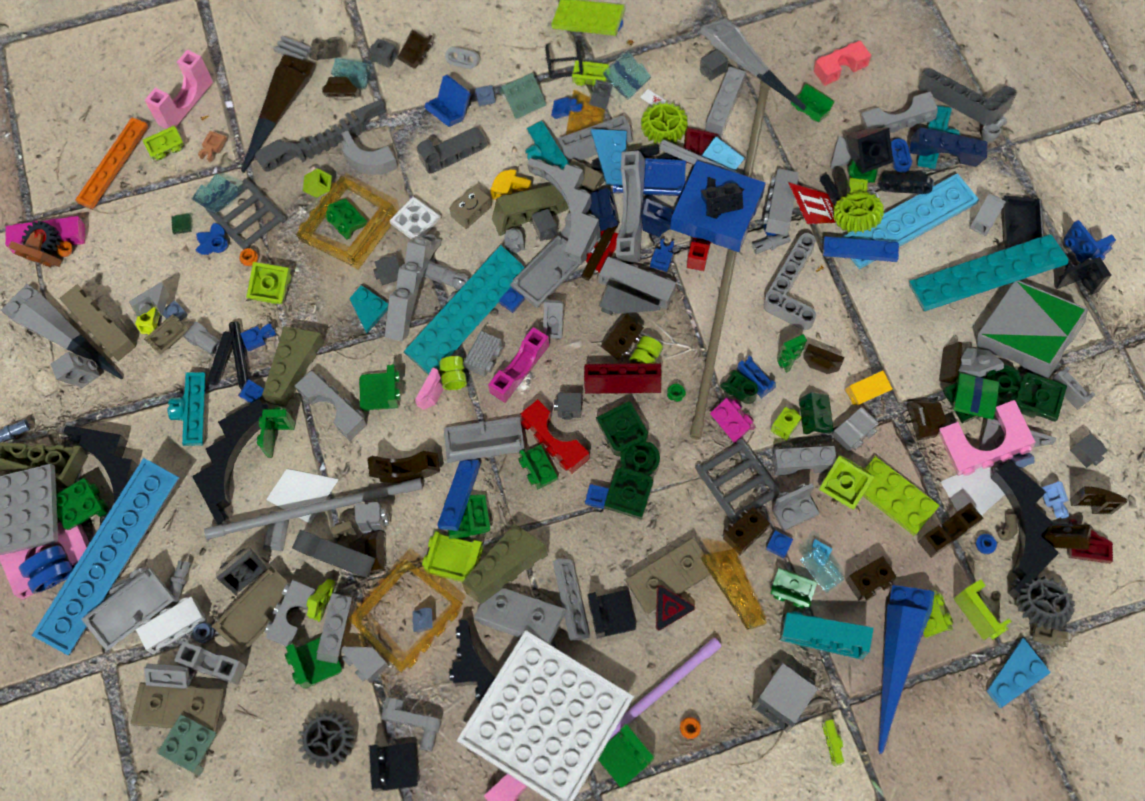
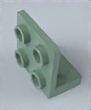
(523, 95)
(187, 744)

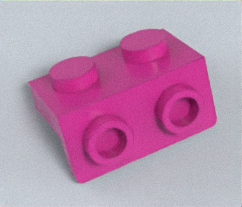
(733, 419)

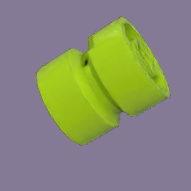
(647, 351)
(452, 373)

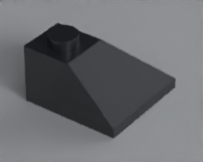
(870, 148)

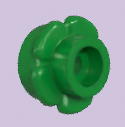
(676, 388)

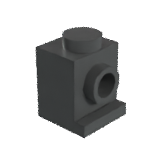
(601, 94)

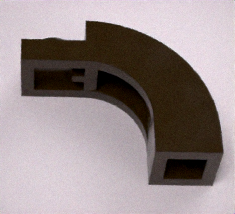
(404, 469)

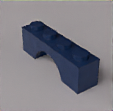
(929, 142)

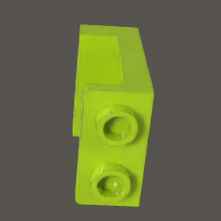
(451, 557)
(978, 613)

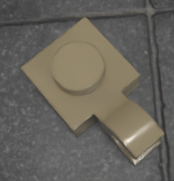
(1051, 636)

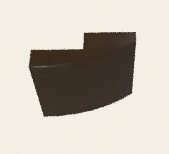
(1100, 500)

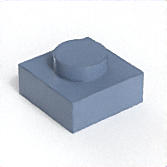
(485, 95)
(175, 309)
(1023, 460)
(422, 620)

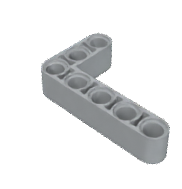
(787, 281)

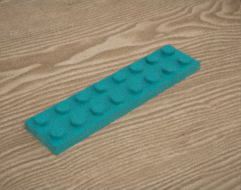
(988, 272)
(464, 311)

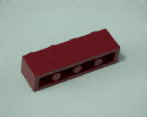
(622, 378)

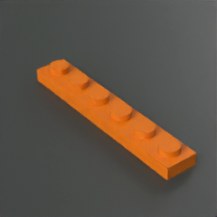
(111, 163)

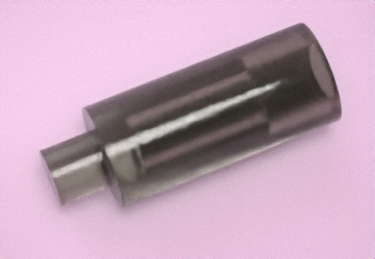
(841, 181)

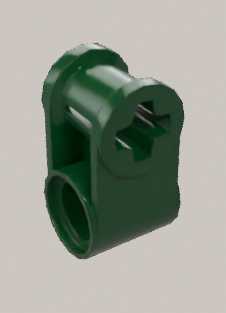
(737, 385)

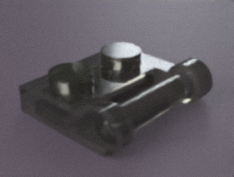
(331, 48)

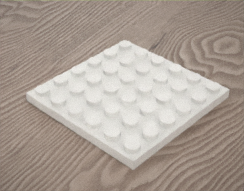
(545, 719)

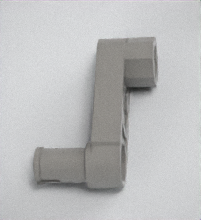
(393, 713)

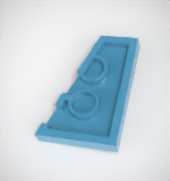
(609, 147)
(1017, 675)

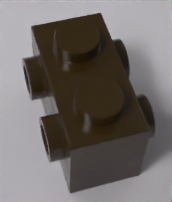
(622, 337)
(745, 530)
(871, 578)

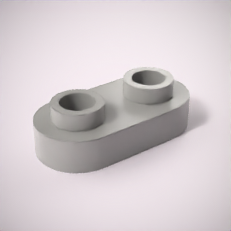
(463, 57)

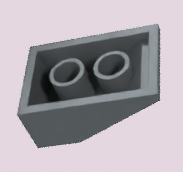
(621, 302)
(240, 570)

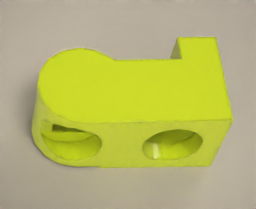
(148, 321)

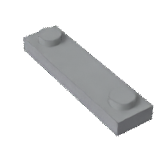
(571, 599)

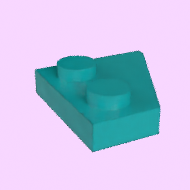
(368, 307)

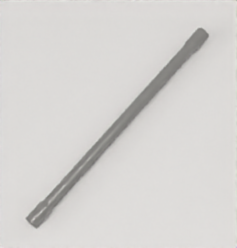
(223, 529)

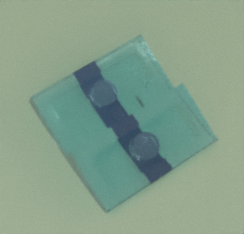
(626, 75)
(216, 194)

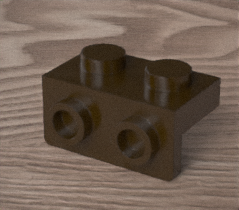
(414, 48)

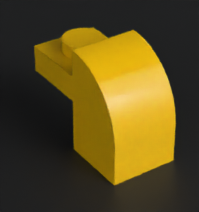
(507, 183)

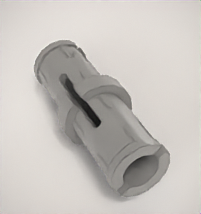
(770, 243)
(178, 579)

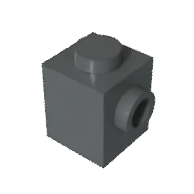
(383, 52)
(713, 65)
(544, 225)
(386, 269)
(568, 405)
(1089, 451)

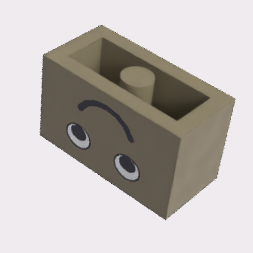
(470, 206)

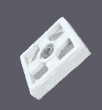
(414, 219)

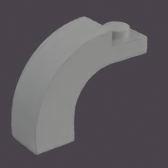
(367, 162)

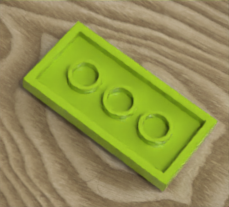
(588, 17)
(898, 497)

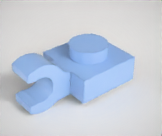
(1055, 497)

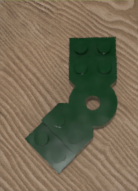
(1031, 392)
(628, 440)

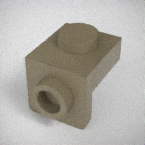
(344, 533)

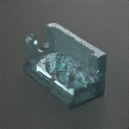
(355, 71)
(822, 568)

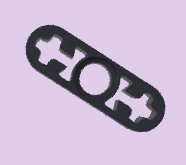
(912, 179)

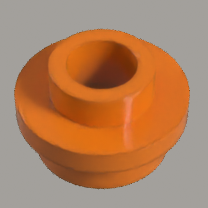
(248, 253)
(690, 721)

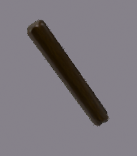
(598, 252)

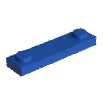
(861, 249)
(458, 495)

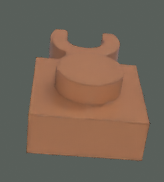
(212, 143)

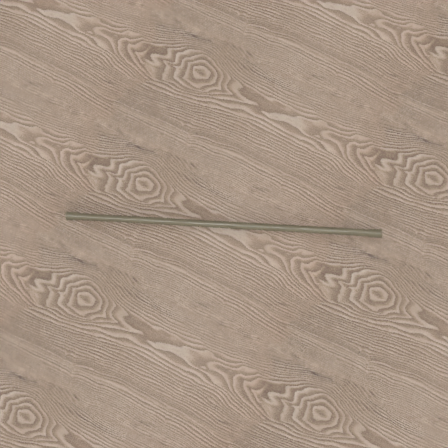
(698, 422)

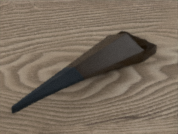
(285, 86)

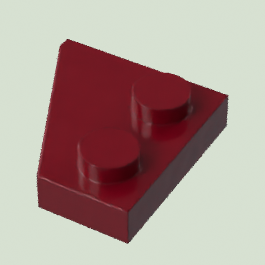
(698, 140)
(1099, 550)

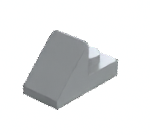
(151, 298)
(553, 318)

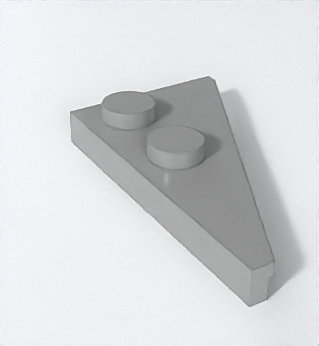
(994, 436)

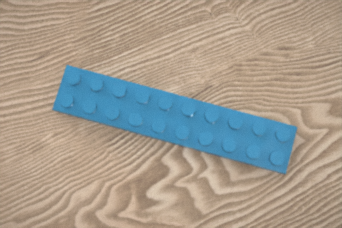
(105, 556)

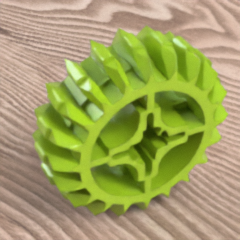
(656, 117)
(854, 213)

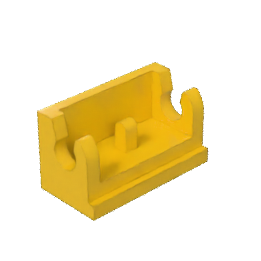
(868, 388)

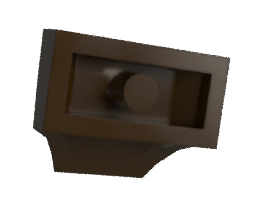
(340, 88)
(822, 359)
(926, 418)
(373, 546)

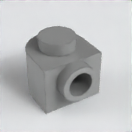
(514, 241)

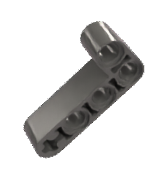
(451, 151)
(333, 553)

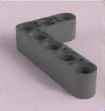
(966, 100)

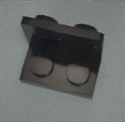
(1091, 271)
(611, 613)
(393, 767)

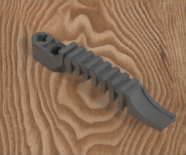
(280, 152)

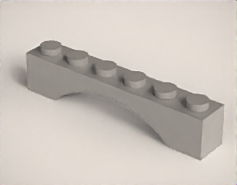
(629, 236)

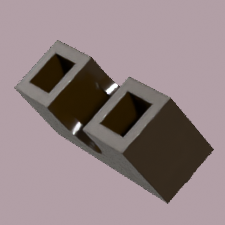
(951, 530)

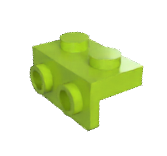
(591, 72)
(163, 143)
(939, 620)

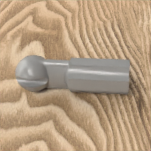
(444, 275)

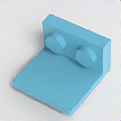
(723, 154)

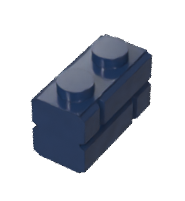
(603, 209)

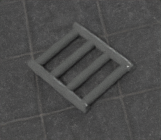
(268, 206)
(752, 461)

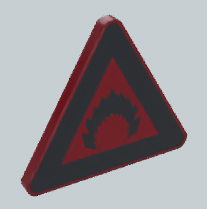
(670, 607)

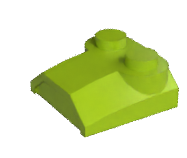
(268, 283)
(846, 482)

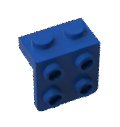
(450, 103)
(1084, 245)

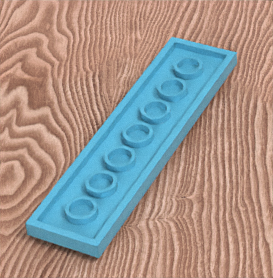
(920, 214)

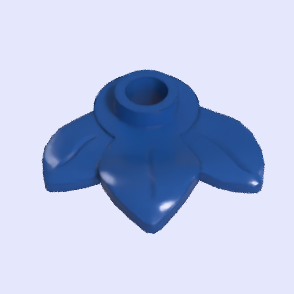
(210, 240)

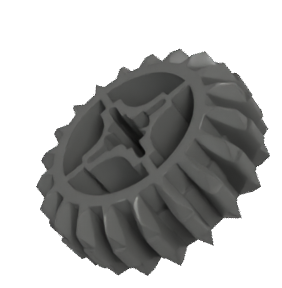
(1042, 608)
(335, 735)

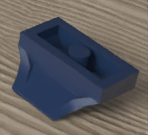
(655, 218)

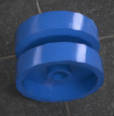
(46, 569)

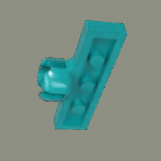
(938, 124)
(545, 146)
(190, 409)

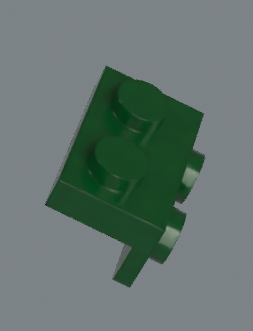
(816, 413)

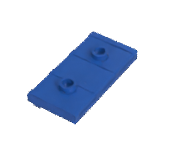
(662, 178)

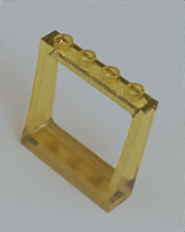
(366, 240)
(424, 644)

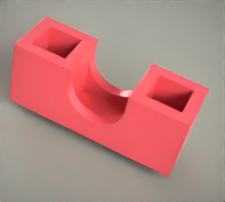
(854, 56)

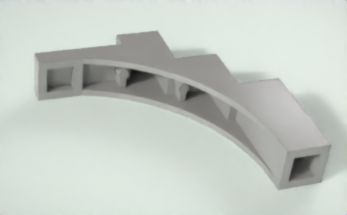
(583, 226)
(408, 282)

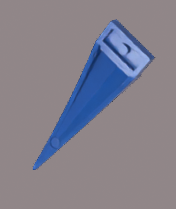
(905, 624)

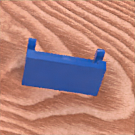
(755, 374)

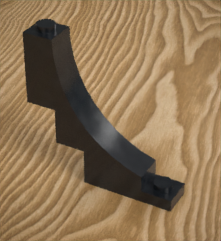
(109, 451)
(215, 480)
(1034, 550)

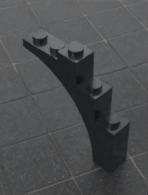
(470, 668)

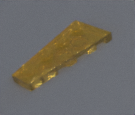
(733, 582)

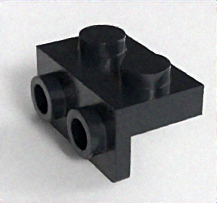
(722, 199)

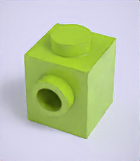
(317, 183)
(786, 423)

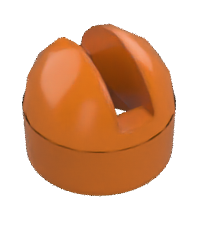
(64, 249)

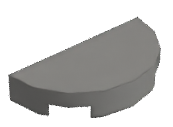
(841, 155)

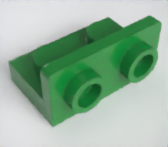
(344, 218)
(790, 352)
(538, 466)

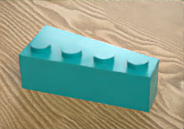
(827, 635)

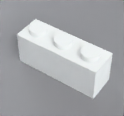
(170, 624)

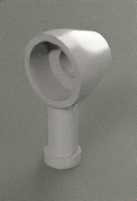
(992, 131)

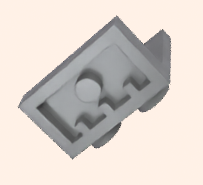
(795, 507)

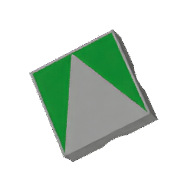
(1032, 328)

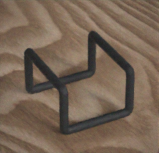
(549, 61)

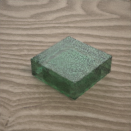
(181, 224)

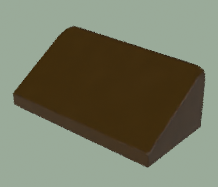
(950, 363)
(1069, 536)

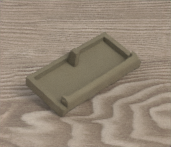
(674, 571)
(252, 611)
(163, 705)

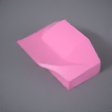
(430, 390)

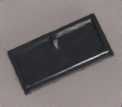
(1022, 220)

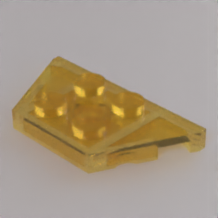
(587, 117)

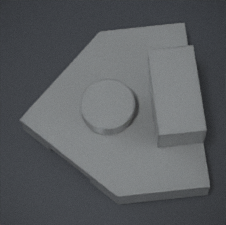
(979, 362)

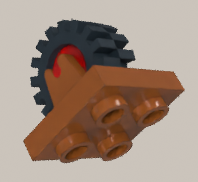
(39, 243)

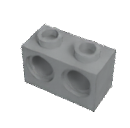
(75, 369)

